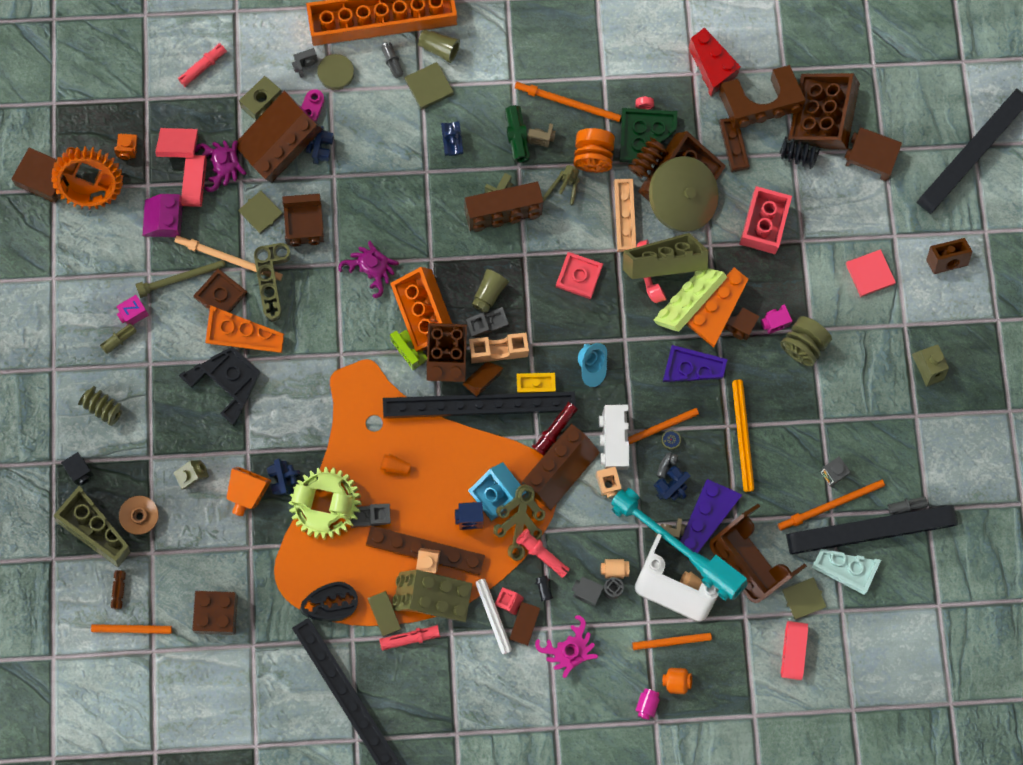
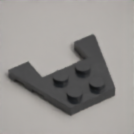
(232, 374)

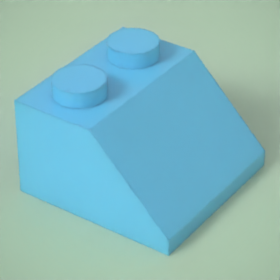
(495, 489)

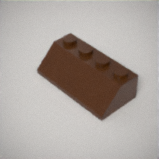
(561, 466)

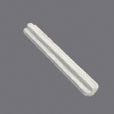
(493, 616)

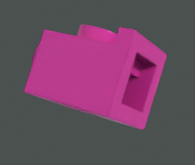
(776, 320)

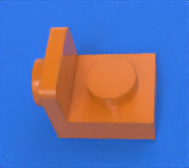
(126, 146)

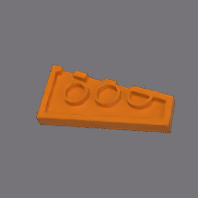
(715, 312)
(238, 332)

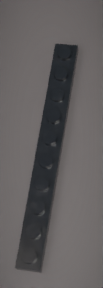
(477, 405)
(345, 694)

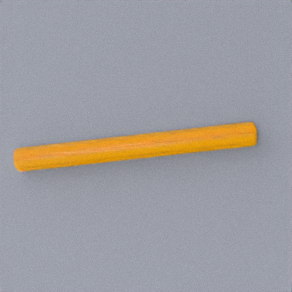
(743, 436)

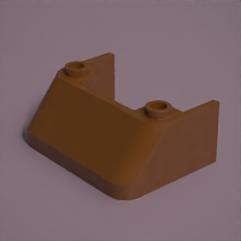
(739, 552)

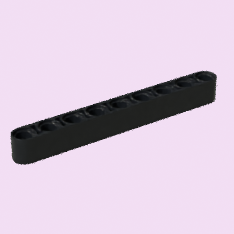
(972, 152)
(871, 529)

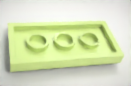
(690, 299)

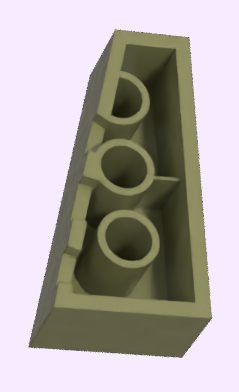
(666, 257)
(90, 526)

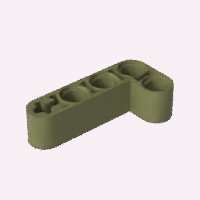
(270, 283)

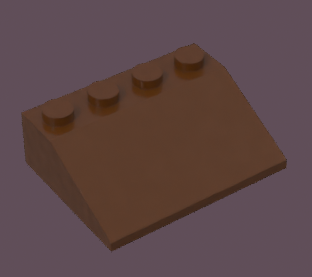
(827, 110)
(278, 137)
(686, 145)

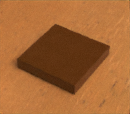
(220, 292)

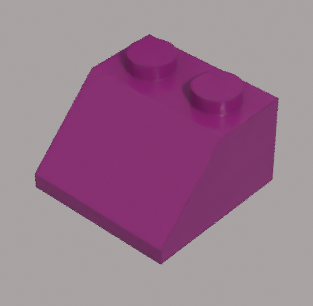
(162, 216)

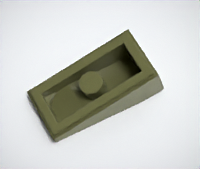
(384, 613)

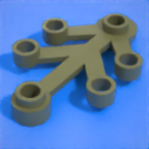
(519, 518)

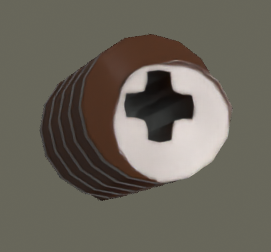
(647, 158)

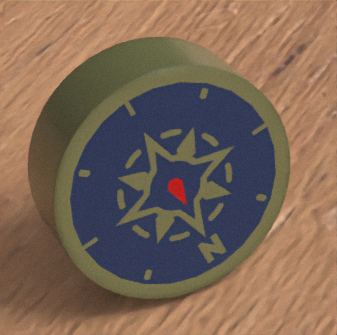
(670, 440)

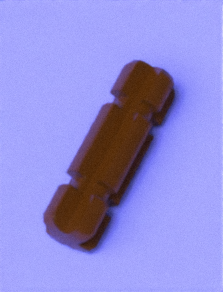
(118, 589)

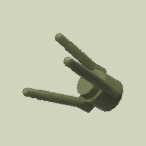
(568, 177)

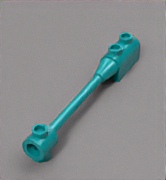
(713, 571)

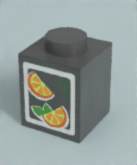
(834, 471)

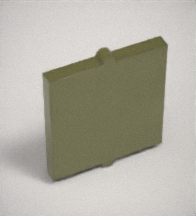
(260, 212)
(804, 598)

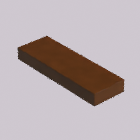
(734, 146)

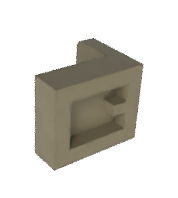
(541, 138)
(678, 531)

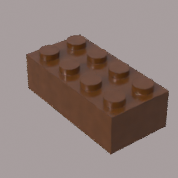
(503, 206)

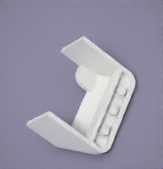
(671, 593)

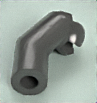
(665, 463)

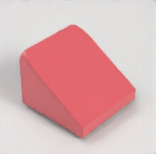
(509, 601)

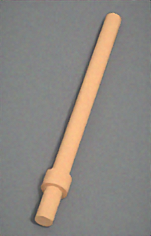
(194, 245)

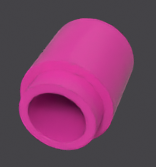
(647, 704)

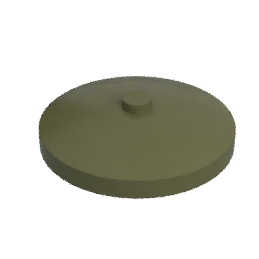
(683, 194)

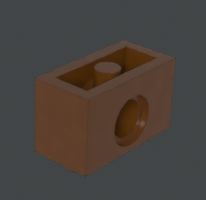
(949, 255)

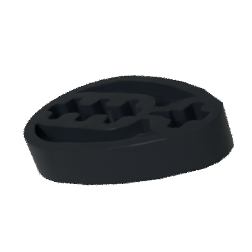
(330, 591)

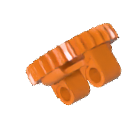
(79, 190)

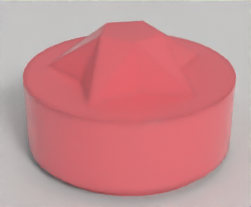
(645, 103)

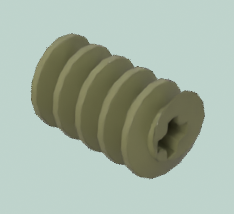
(100, 406)

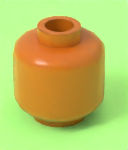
(677, 680)

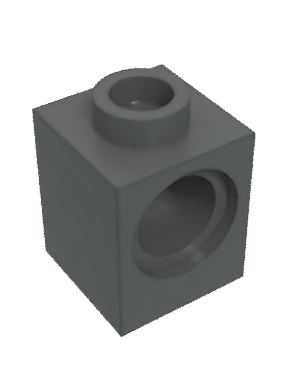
(587, 591)

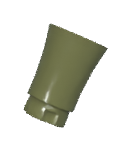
(439, 45)
(489, 290)

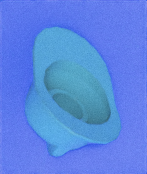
(593, 363)

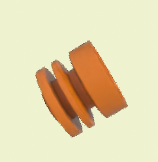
(594, 150)

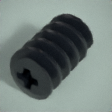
(799, 153)

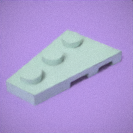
(849, 570)

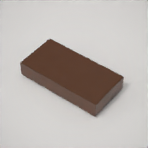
(524, 624)

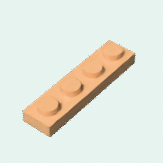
(624, 214)

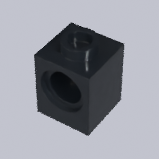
(77, 469)

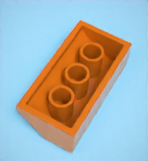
(420, 304)

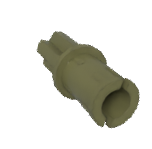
(118, 338)

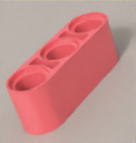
(194, 181)
(794, 650)

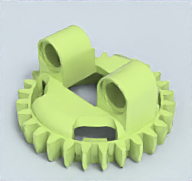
(341, 504)

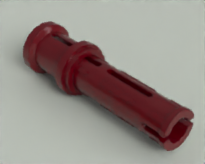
(549, 437)

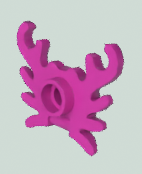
(570, 652)

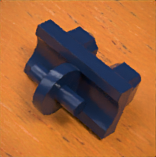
(452, 138)
(318, 152)
(286, 477)
(666, 489)

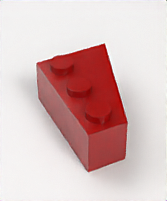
(712, 60)

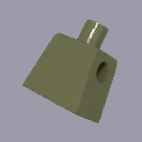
(931, 363)

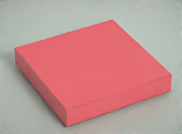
(176, 142)
(870, 273)
(579, 275)

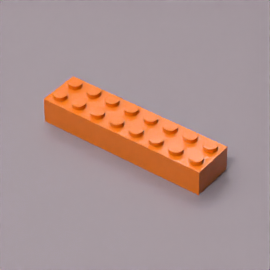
(360, 19)

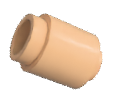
(615, 568)

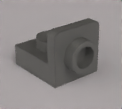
(305, 58)

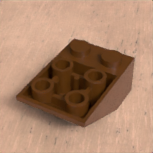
(446, 352)

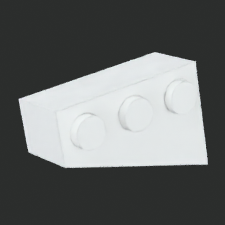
(614, 437)

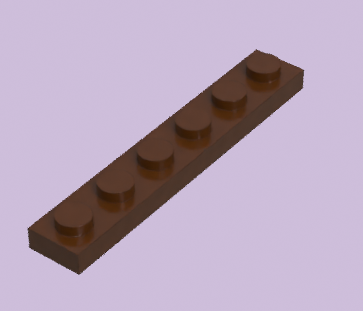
(410, 547)

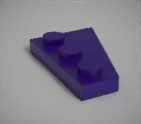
(693, 365)

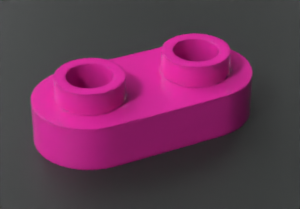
(313, 106)

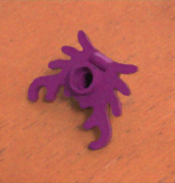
(224, 163)
(373, 264)

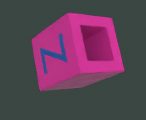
(131, 311)

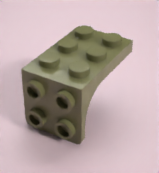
(432, 595)

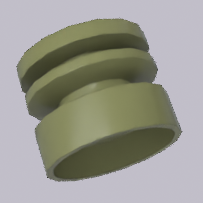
(806, 341)

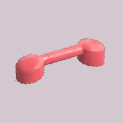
(654, 291)

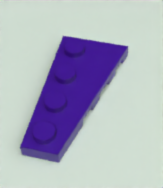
(710, 510)

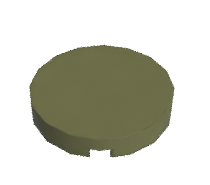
(335, 71)

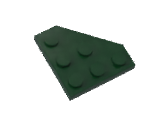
(640, 125)

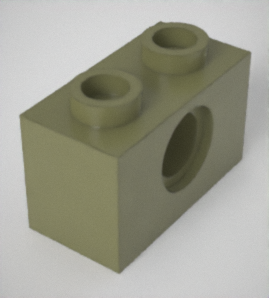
(263, 89)

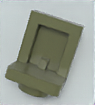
(504, 183)
(191, 473)

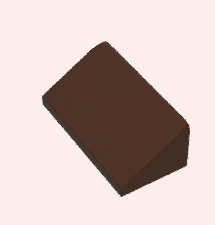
(483, 378)

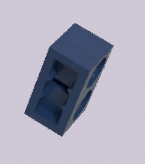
(469, 515)

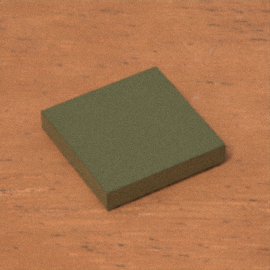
(429, 85)

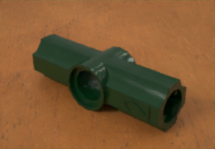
(517, 133)

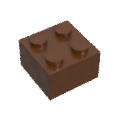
(215, 612)

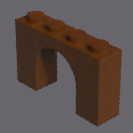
(745, 112)

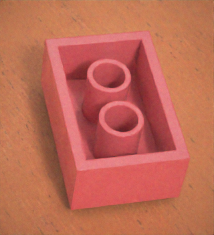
(765, 220)

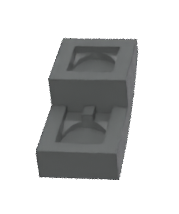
(488, 322)
(372, 515)

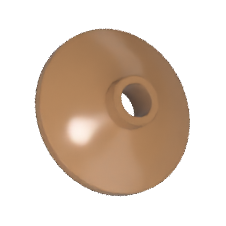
(135, 506)

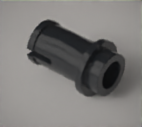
(544, 588)

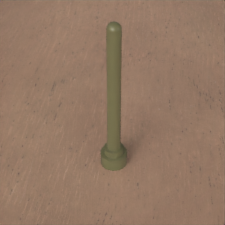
(144, 288)

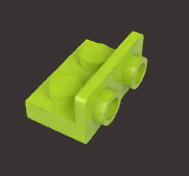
(406, 349)

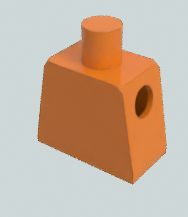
(246, 489)

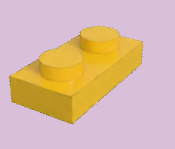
(536, 382)

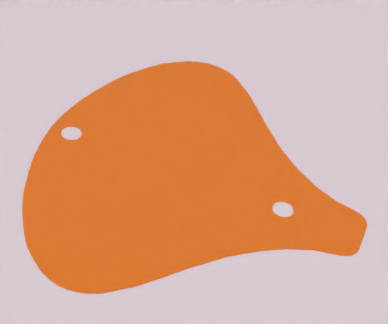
(443, 467)

